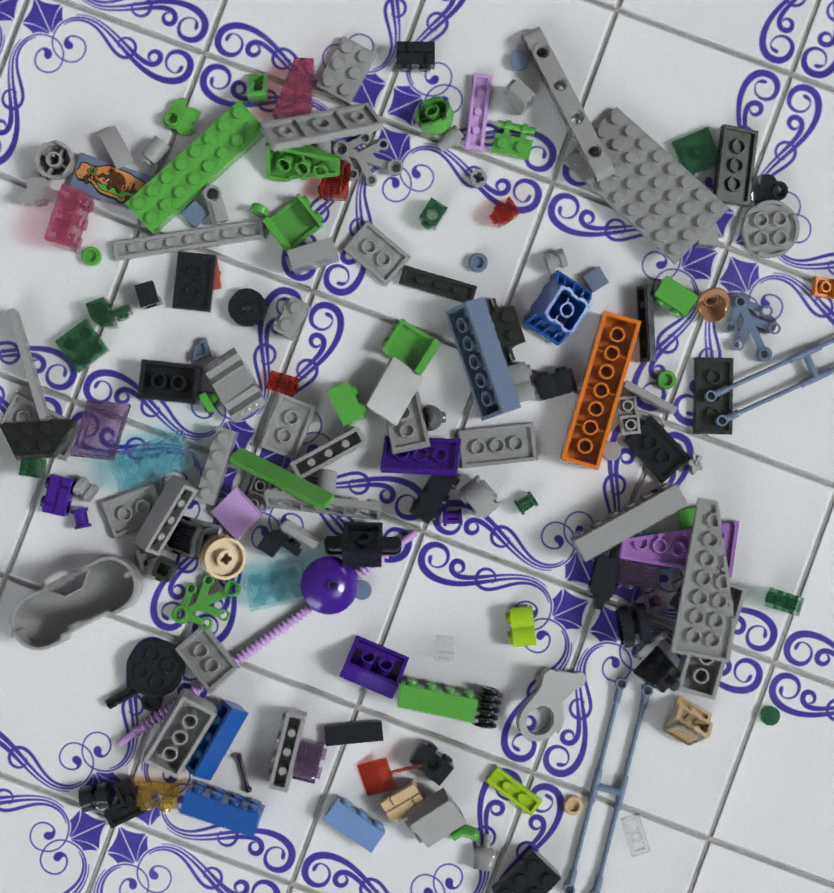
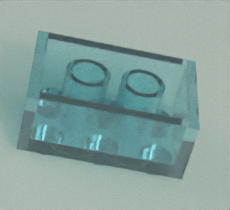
(274, 585)

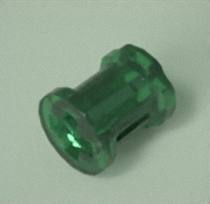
(522, 507)

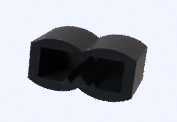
(555, 384)

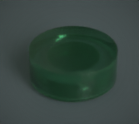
(769, 715)

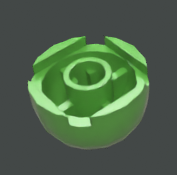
(434, 116)

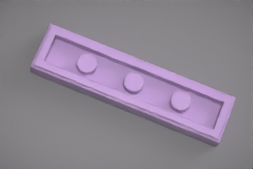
(478, 112)

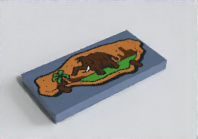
(105, 182)

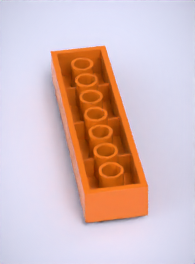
(600, 390)

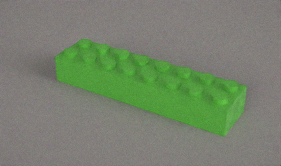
(196, 168)

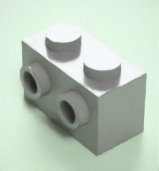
(291, 318)

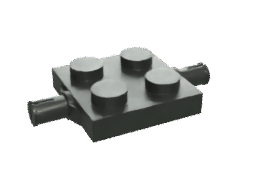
(506, 327)

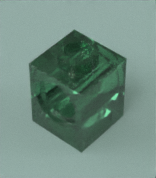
(432, 206)
(33, 468)

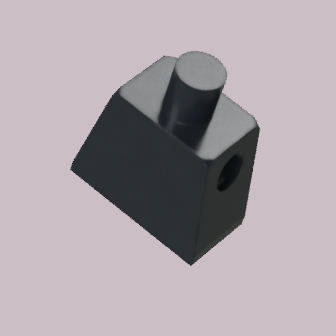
(658, 671)

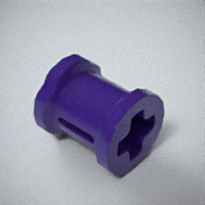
(452, 517)
(81, 518)

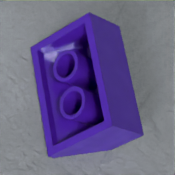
(374, 667)

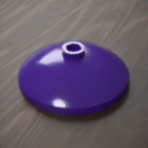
(316, 587)

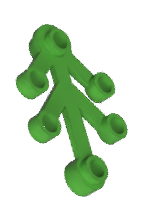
(202, 603)

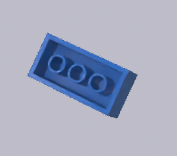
(222, 808)

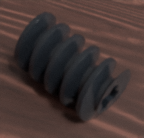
(488, 707)

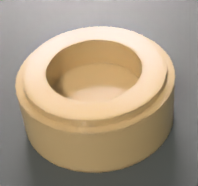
(573, 805)

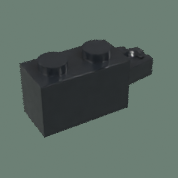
(603, 579)

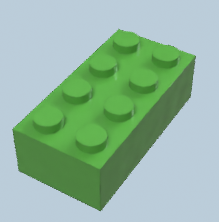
(437, 700)

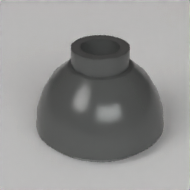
(433, 417)

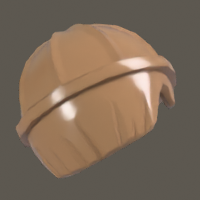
(713, 304)

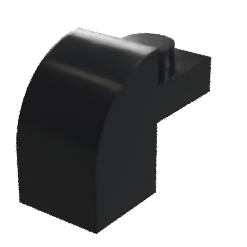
(275, 540)

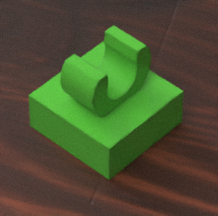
(209, 401)

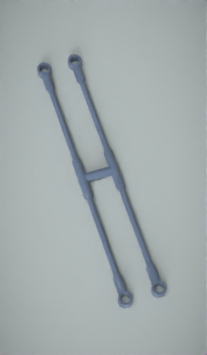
(804, 354)
(597, 786)

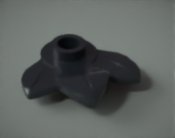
(767, 187)

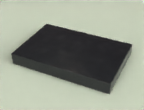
(194, 281)
(657, 449)

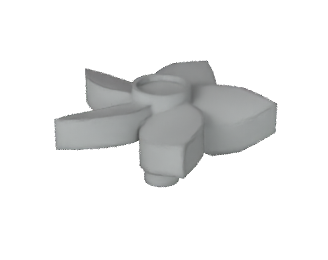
(694, 463)

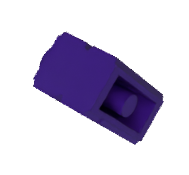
(58, 495)

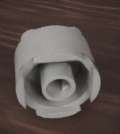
(480, 497)

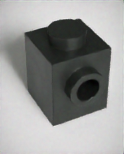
(164, 569)

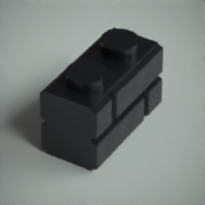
(415, 56)

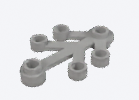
(363, 157)

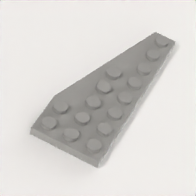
(705, 605)

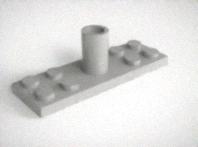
(321, 127)
(326, 480)

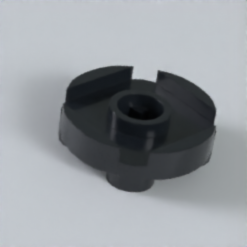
(239, 301)

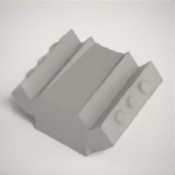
(235, 385)

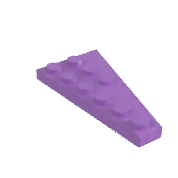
(671, 547)

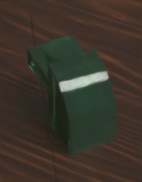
(106, 317)
(784, 601)

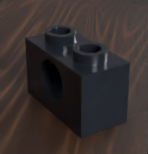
(437, 772)

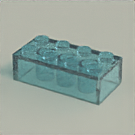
(152, 461)

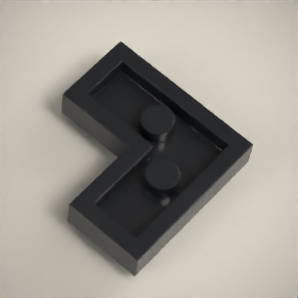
(126, 808)

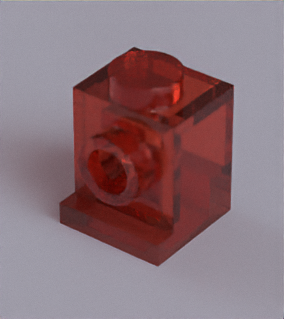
(504, 213)

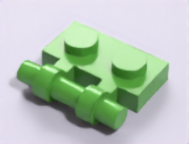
(511, 145)

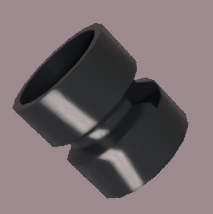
(97, 796)

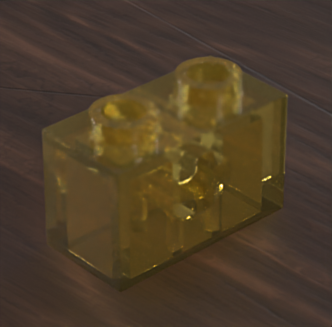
(168, 791)

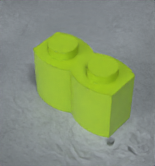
(522, 626)

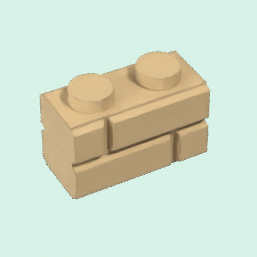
(401, 800)

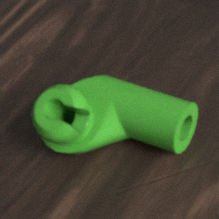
(466, 831)

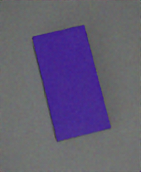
(438, 459)

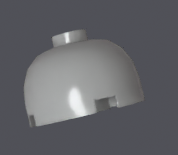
(54, 160)

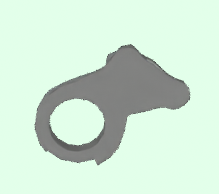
(553, 689)

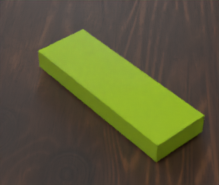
(513, 790)

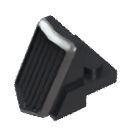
(190, 535)

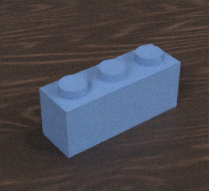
(355, 823)

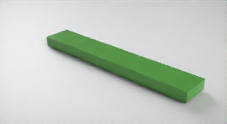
(281, 478)

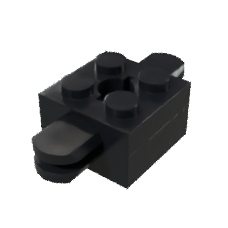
(362, 535)

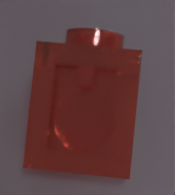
(282, 383)

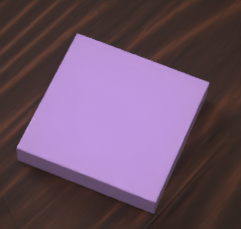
(236, 513)

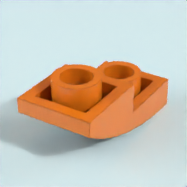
(822, 287)

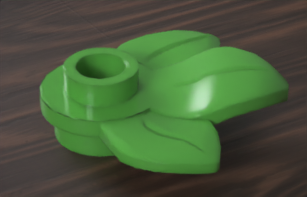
(184, 116)

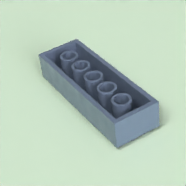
(482, 358)

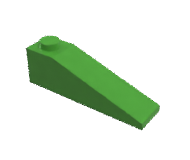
(300, 163)

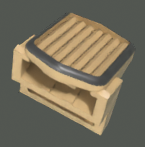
(688, 722)

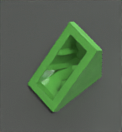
(258, 88)

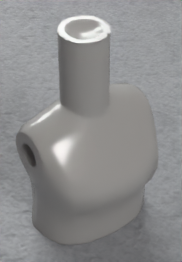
(484, 855)

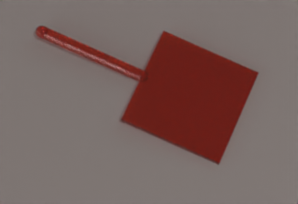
(378, 776)

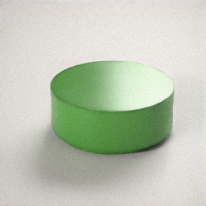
(259, 210)
(91, 256)
(666, 379)

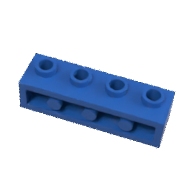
(216, 740)

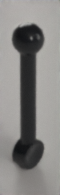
(248, 788)

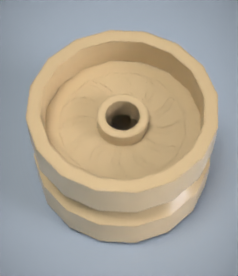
(222, 556)

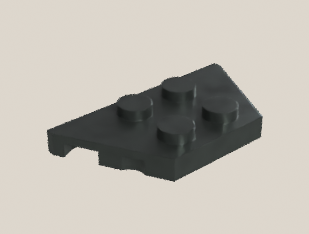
(38, 438)

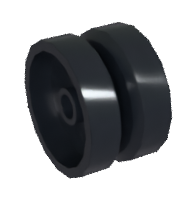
(633, 625)

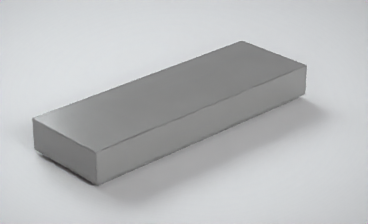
(649, 397)

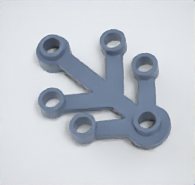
(750, 324)

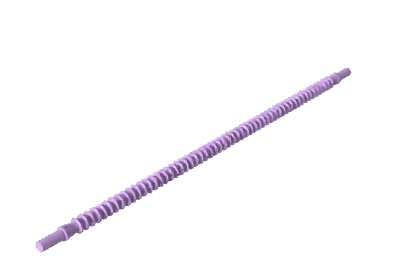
(137, 730)

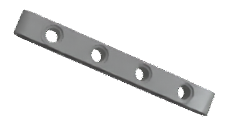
(567, 104)

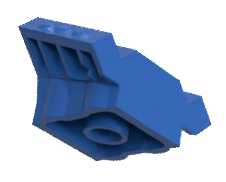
(558, 308)

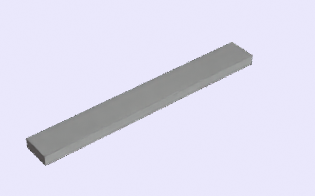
(188, 240)

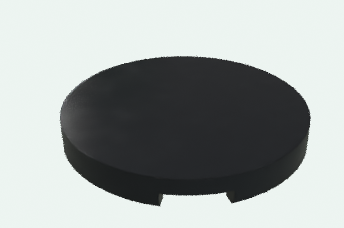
(155, 668)

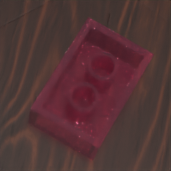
(69, 218)

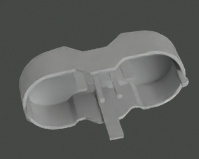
(52, 616)

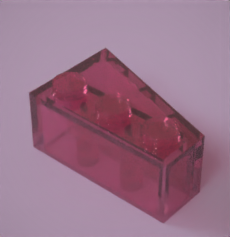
(298, 90)

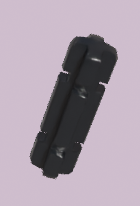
(120, 697)

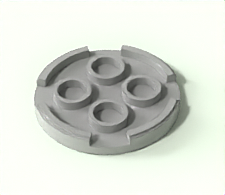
(770, 229)

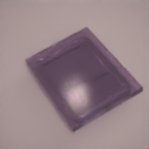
(100, 430)

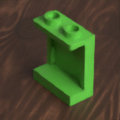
(294, 223)
(410, 346)

